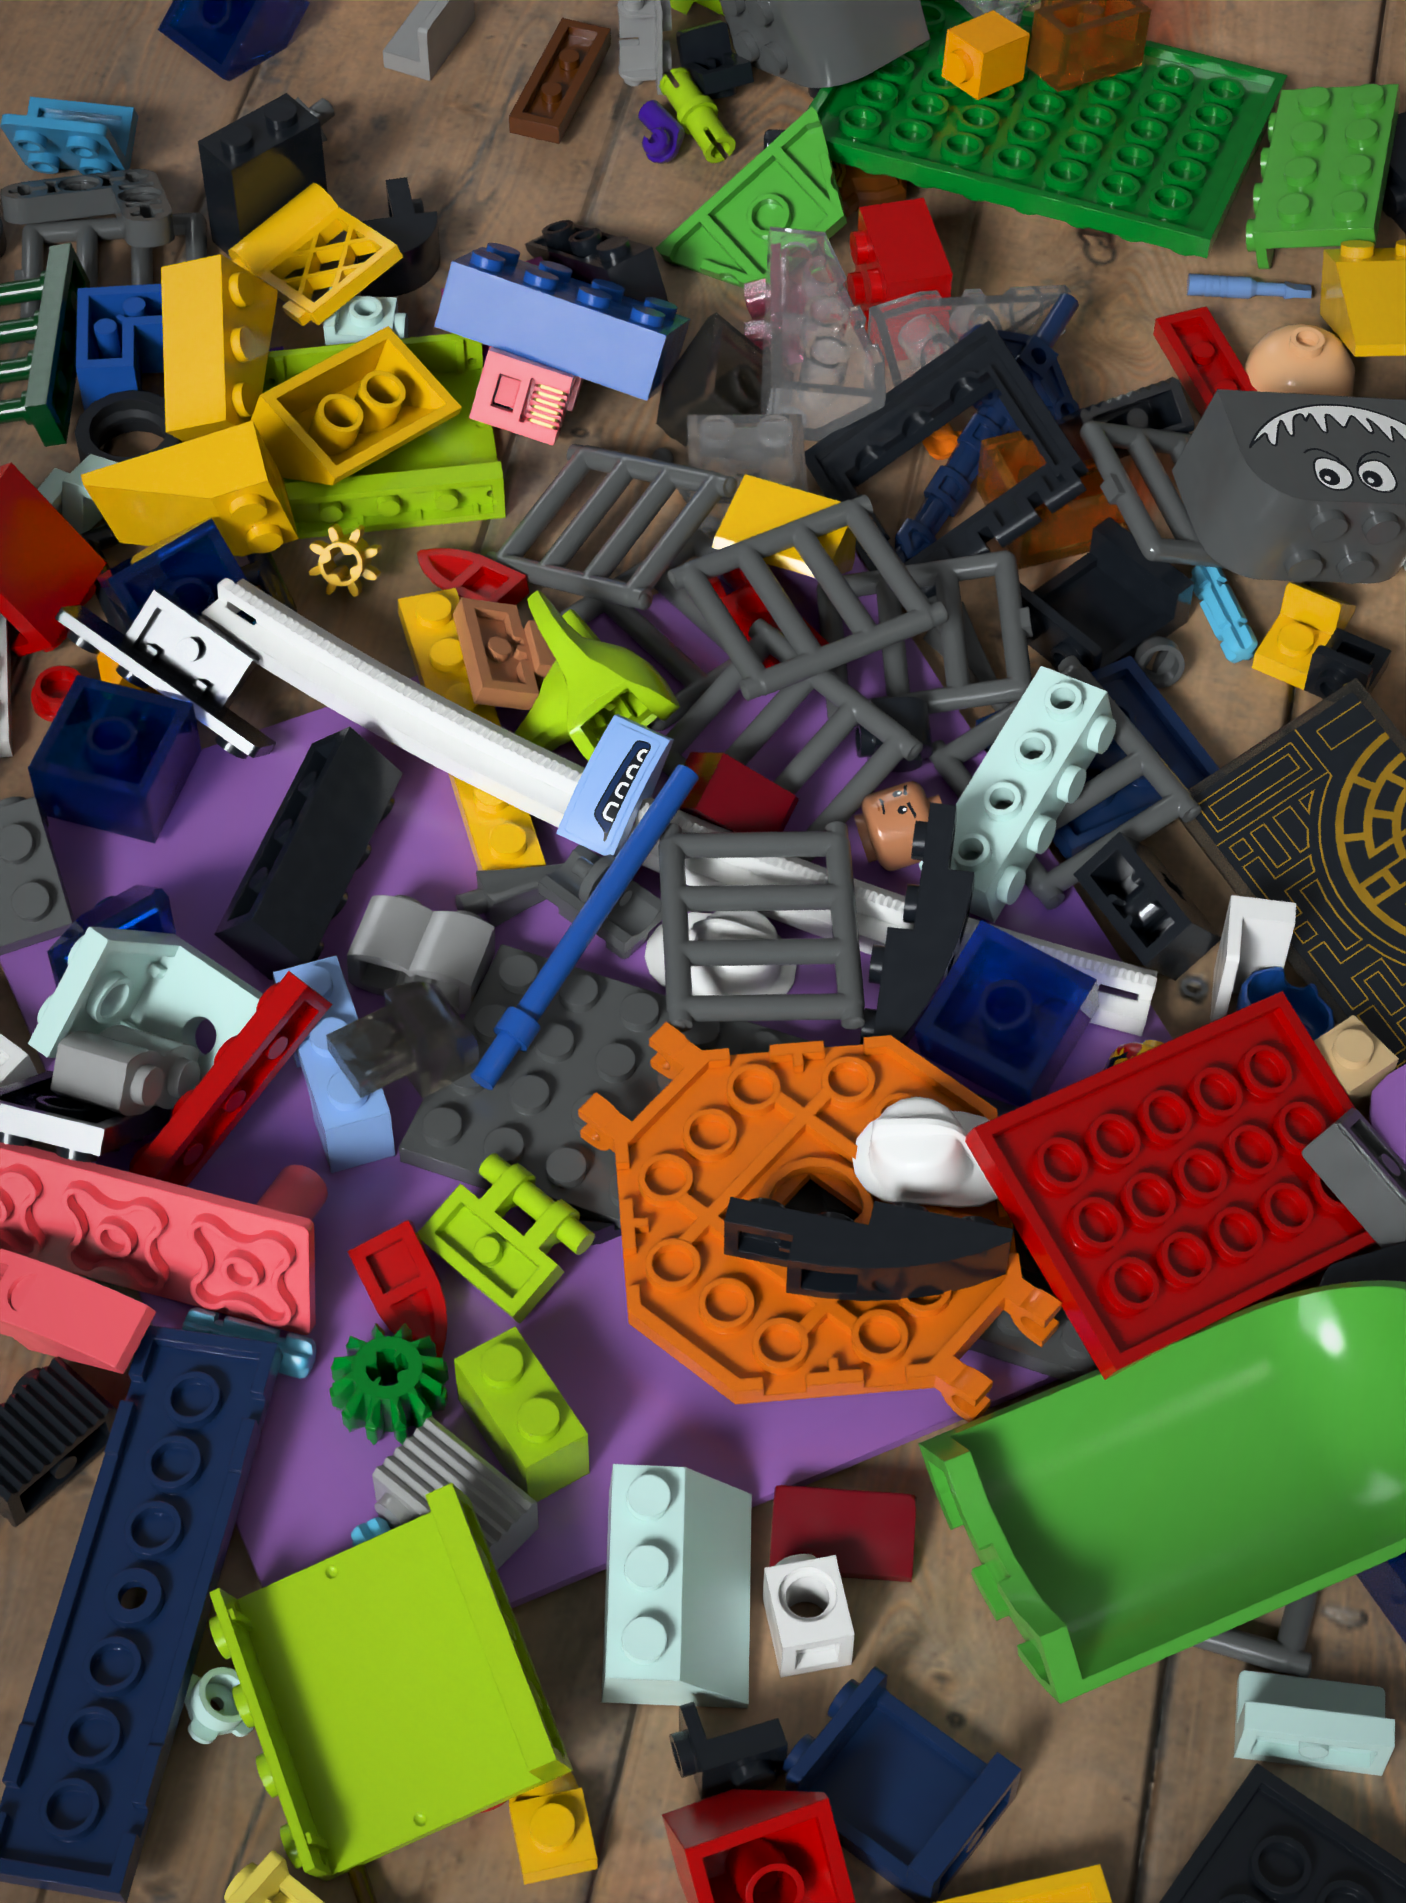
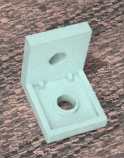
(147, 985)

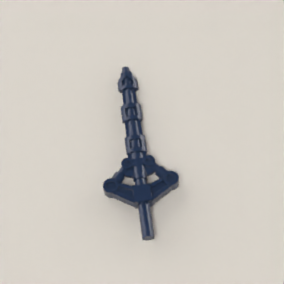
(952, 482)

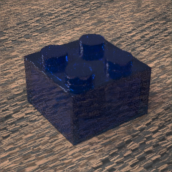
(115, 758)
(1007, 1016)

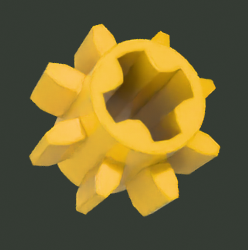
(341, 575)

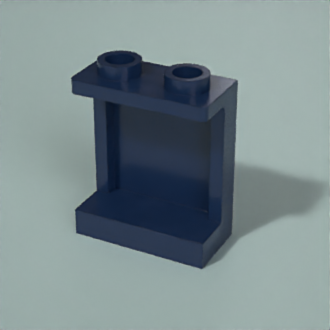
(901, 1788)

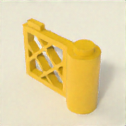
(298, 239)

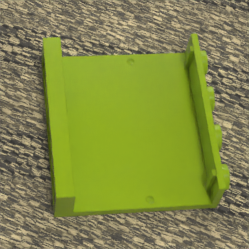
(427, 482)
(389, 1690)

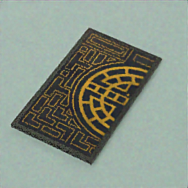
(1324, 826)

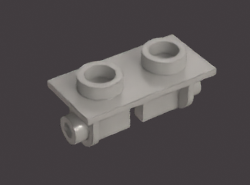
(649, 54)

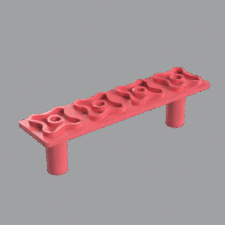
(168, 1236)

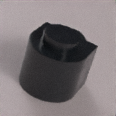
(912, 715)

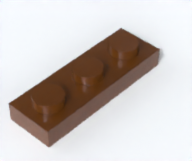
(560, 81)

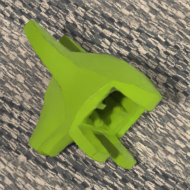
(589, 684)

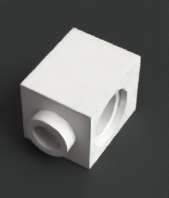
(813, 1642)

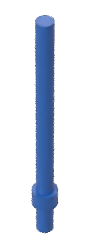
(520, 1024)

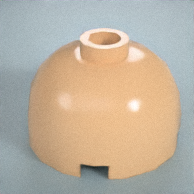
(1301, 362)

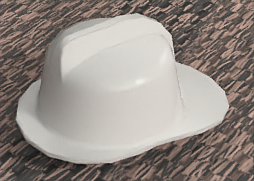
(726, 979)
(921, 1156)

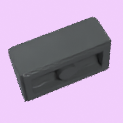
(1363, 1176)

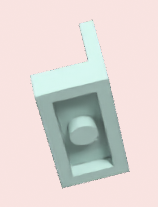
(1312, 1723)

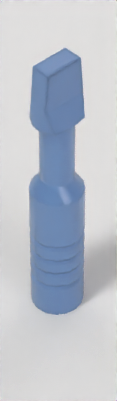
(1242, 287)

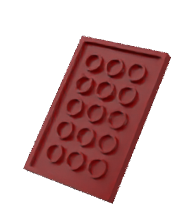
(1176, 1182)

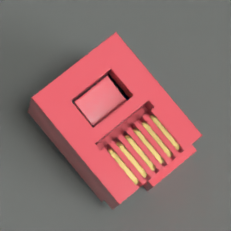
(524, 396)

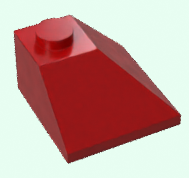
(759, 1849)

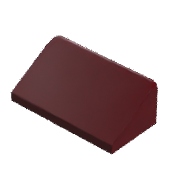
(864, 1529)

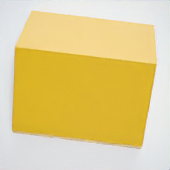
(766, 505)

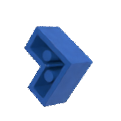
(117, 338)

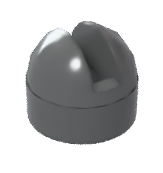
(1167, 665)

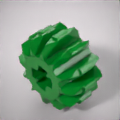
(384, 1360)

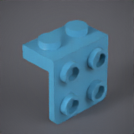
(72, 136)

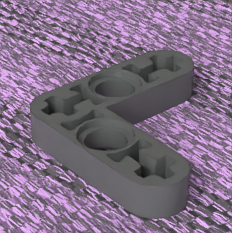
(129, 194)

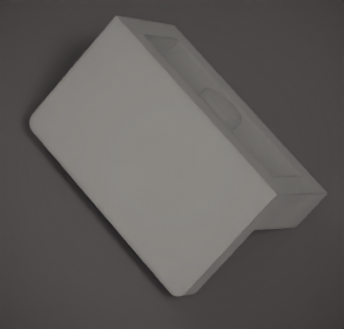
(428, 37)

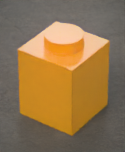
(985, 54)

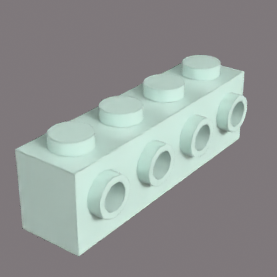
(1026, 783)

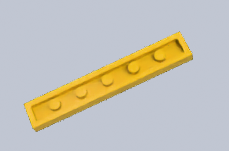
(496, 830)

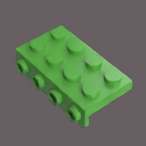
(1323, 168)

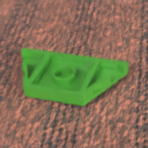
(781, 187)

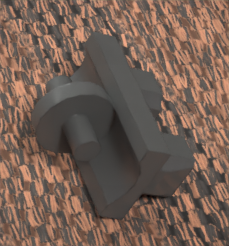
(630, 918)

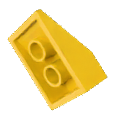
(1366, 297)
(208, 477)

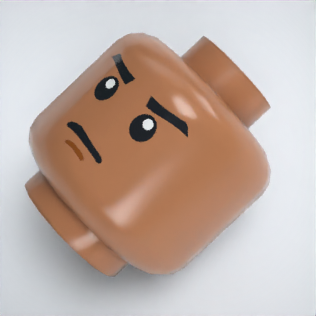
(889, 823)

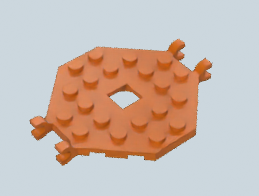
(762, 1132)

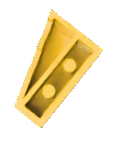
(213, 344)

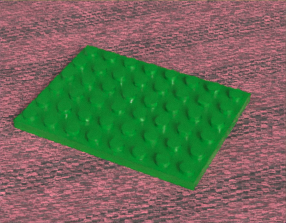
(1124, 154)

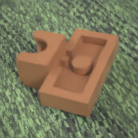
(500, 655)

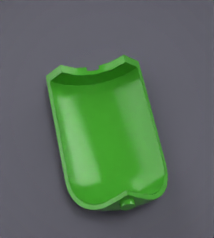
(1188, 1484)

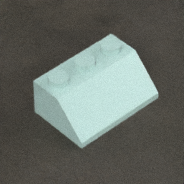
(676, 1589)

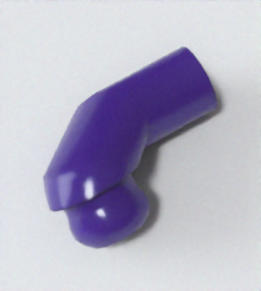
(665, 130)

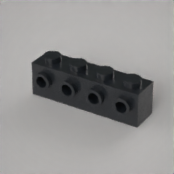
(310, 854)

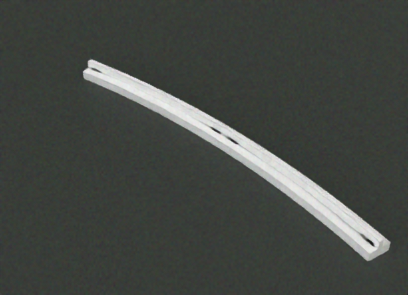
(545, 782)

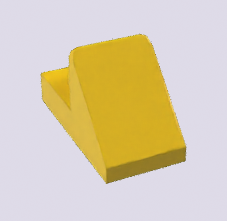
(1304, 622)

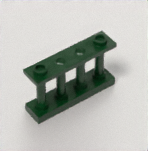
(52, 361)

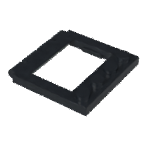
(929, 402)

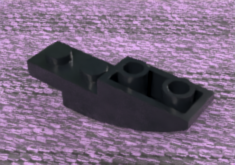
(919, 960)
(892, 1258)

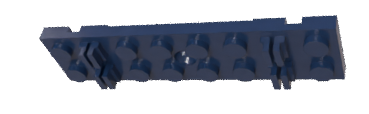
(116, 1675)

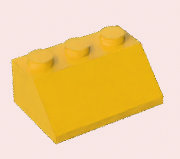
(351, 410)

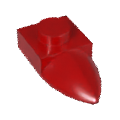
(473, 575)
(403, 1283)

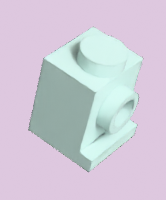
(362, 318)

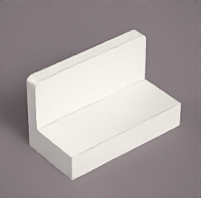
(1252, 940)

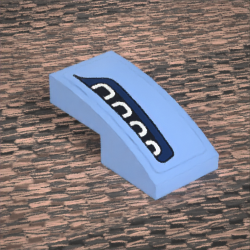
(614, 785)

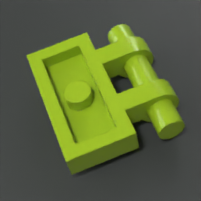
(491, 1252)

